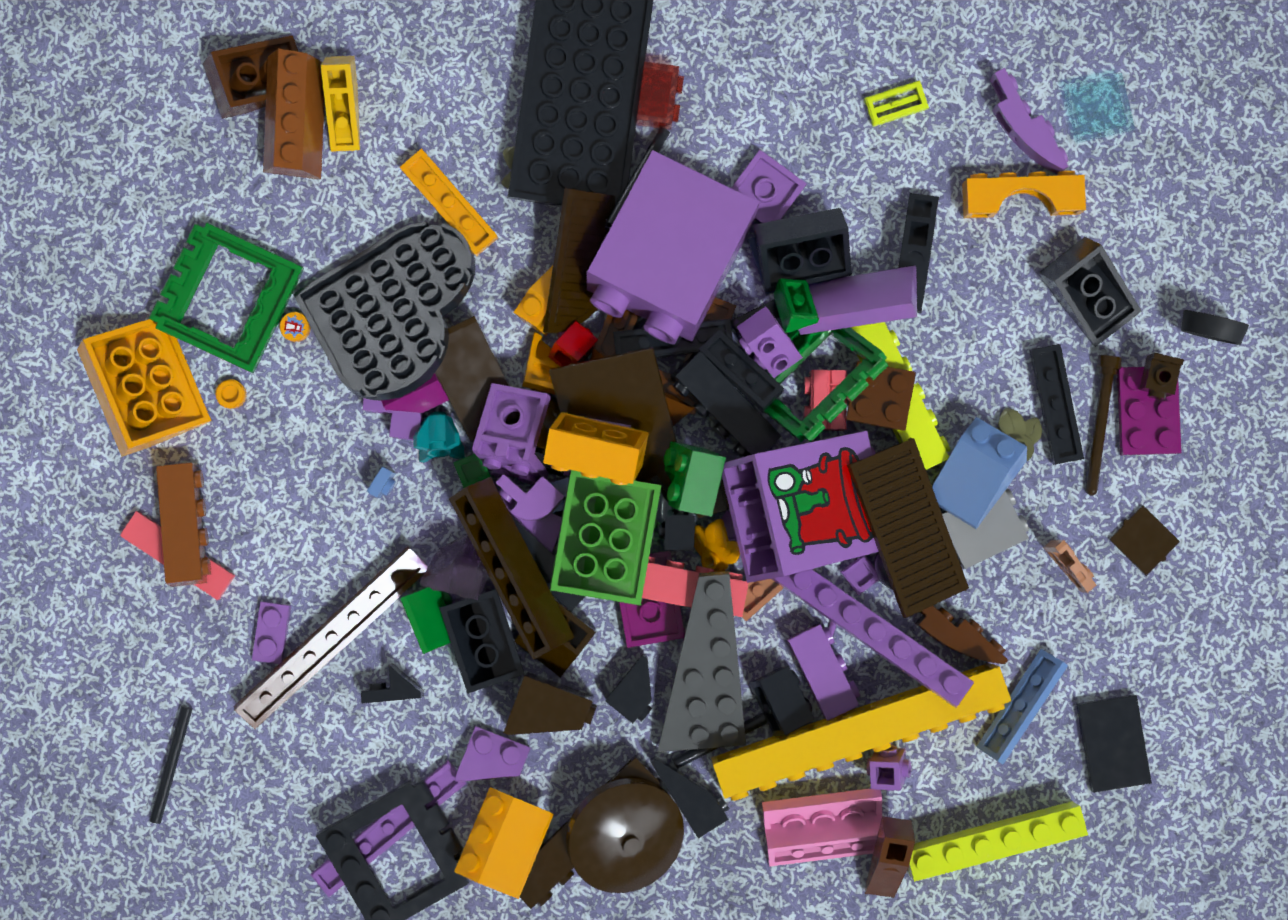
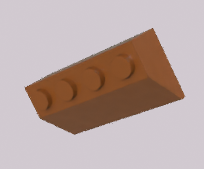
(294, 115)

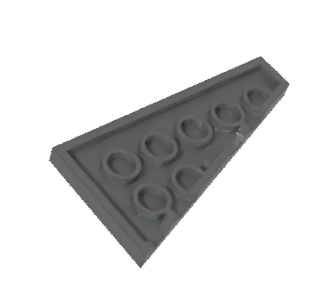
(706, 689)

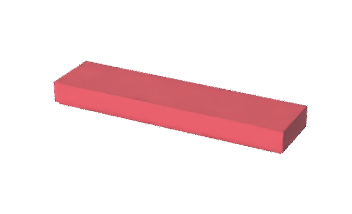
(147, 537)

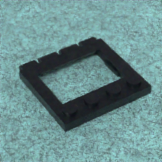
(359, 877)

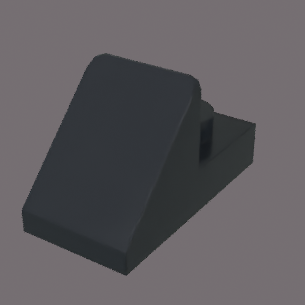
(400, 688)

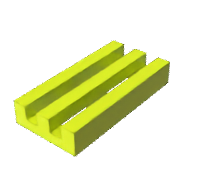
(899, 114)

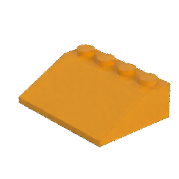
(142, 385)

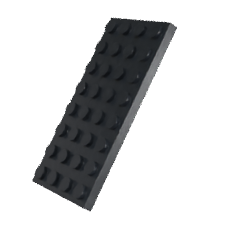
(579, 98)

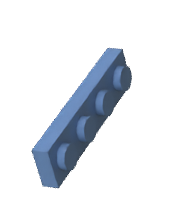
(1024, 705)

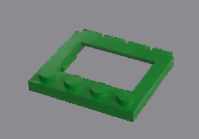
(264, 315)
(833, 403)

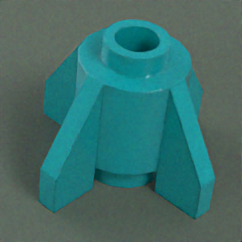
(438, 438)

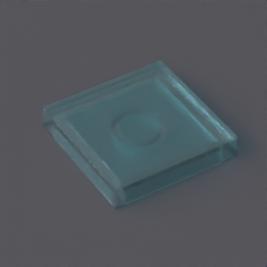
(1099, 108)

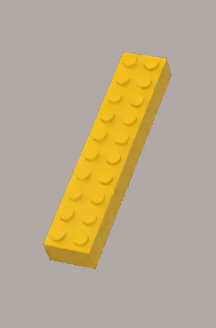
(854, 732)

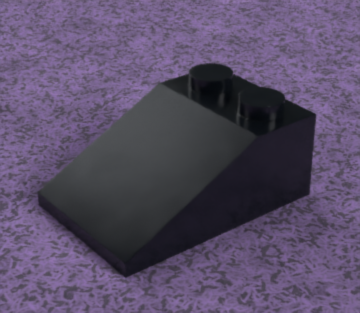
(1090, 290)

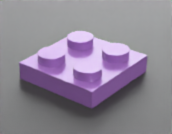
(770, 185)

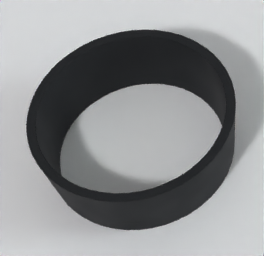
(1213, 327)

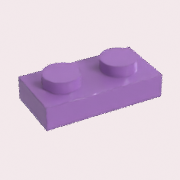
(271, 632)

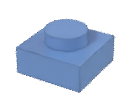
(382, 483)

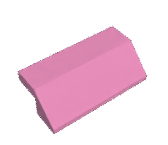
(822, 826)

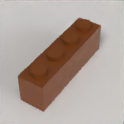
(182, 524)

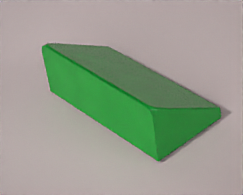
(795, 304)

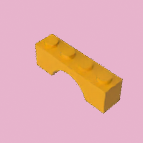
(1059, 193)

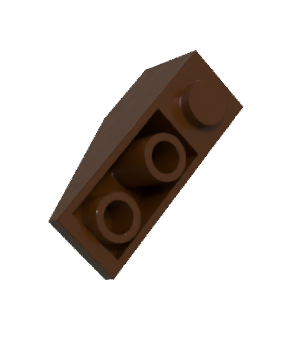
(890, 857)

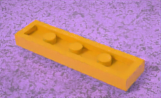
(448, 201)

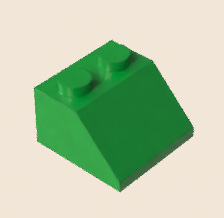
(426, 617)

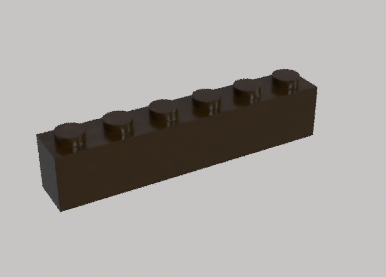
(511, 567)
(552, 861)

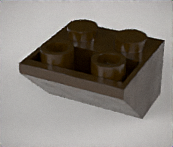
(562, 657)

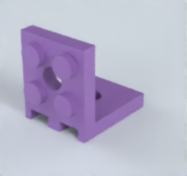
(508, 447)

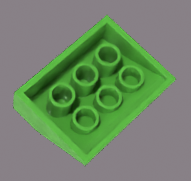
(605, 538)

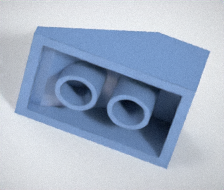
(978, 472)

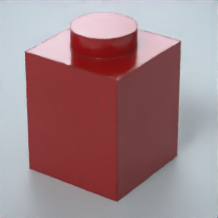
(573, 345)

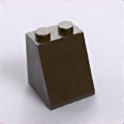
(548, 707)

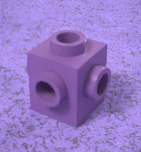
(889, 769)

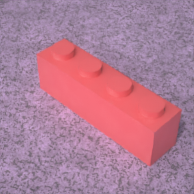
(677, 586)

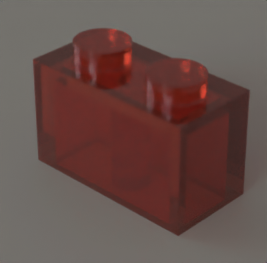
(658, 95)

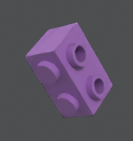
(768, 342)

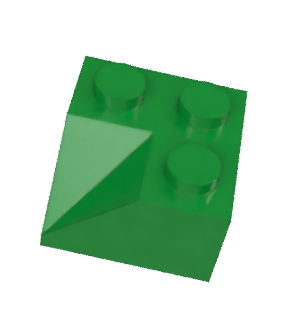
(694, 477)

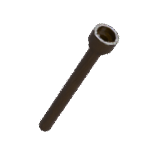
(1108, 368)

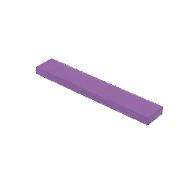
(389, 828)

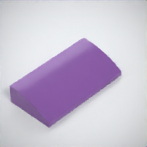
(864, 299)

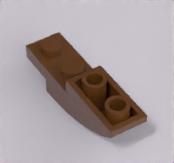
(962, 636)

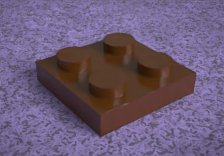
(884, 400)

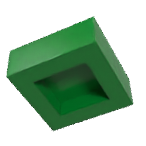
(471, 470)

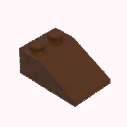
(240, 75)

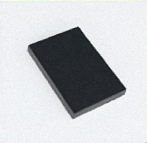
(1114, 743)

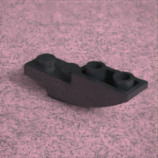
(918, 239)

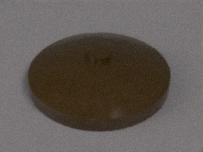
(624, 835)

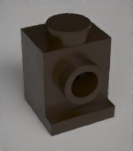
(1150, 379)

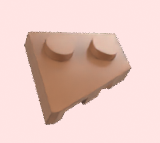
(1070, 565)

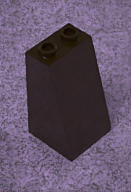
(468, 374)

